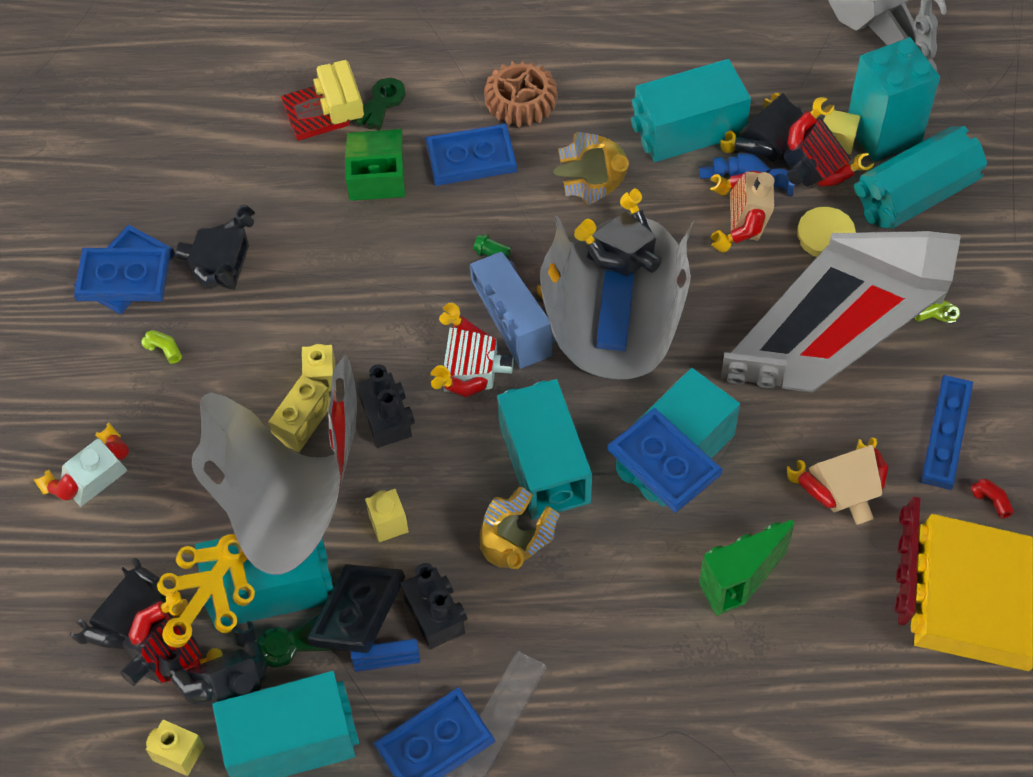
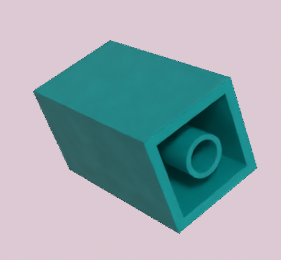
(893, 98)
(690, 110)
(699, 412)
(544, 447)
(274, 594)
(287, 728)

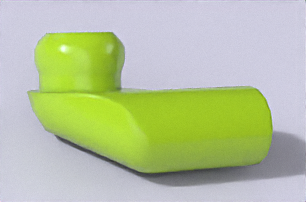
(944, 312)
(165, 342)

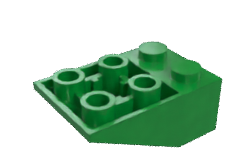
(375, 165)
(737, 570)

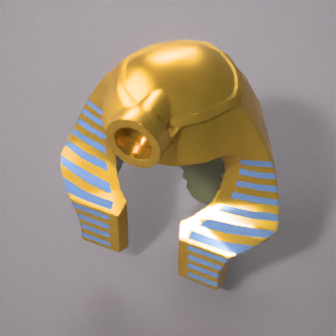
(596, 160)
(504, 541)

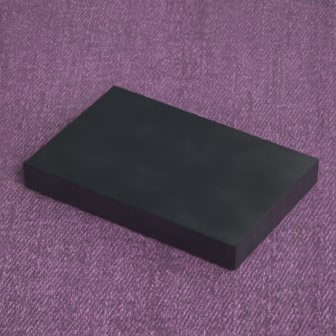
(356, 608)

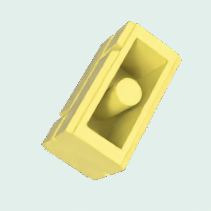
(339, 92)

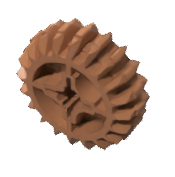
(520, 93)

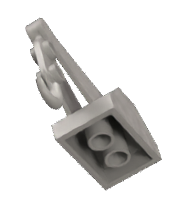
(893, 21)

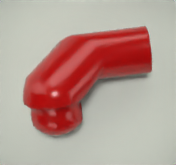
(996, 494)

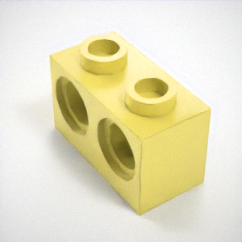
(300, 413)

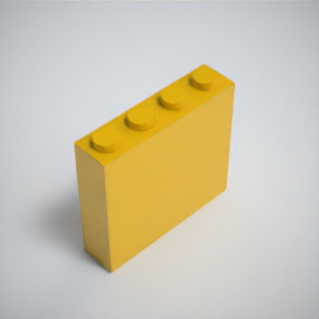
(974, 592)

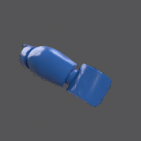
(745, 163)

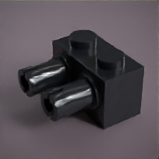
(384, 407)
(433, 606)

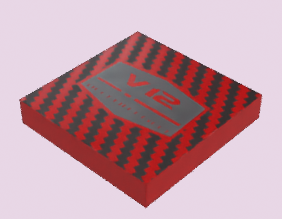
(306, 114)

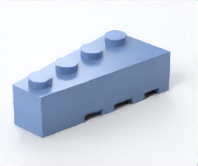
(513, 309)

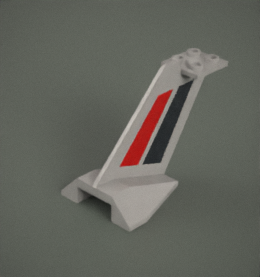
(844, 307)

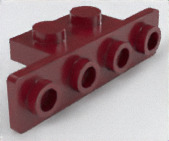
(907, 569)

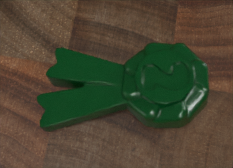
(386, 94)
(281, 645)

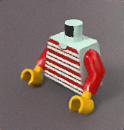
(469, 357)
(89, 469)

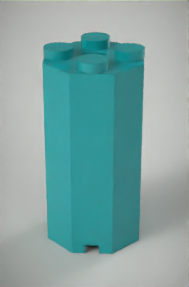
(921, 177)

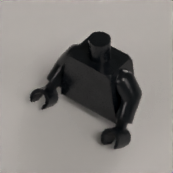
(219, 251)
(117, 612)
(222, 677)

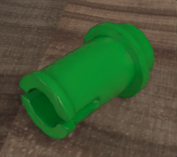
(489, 247)

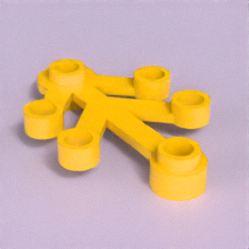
(209, 584)

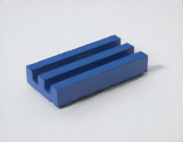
(387, 655)

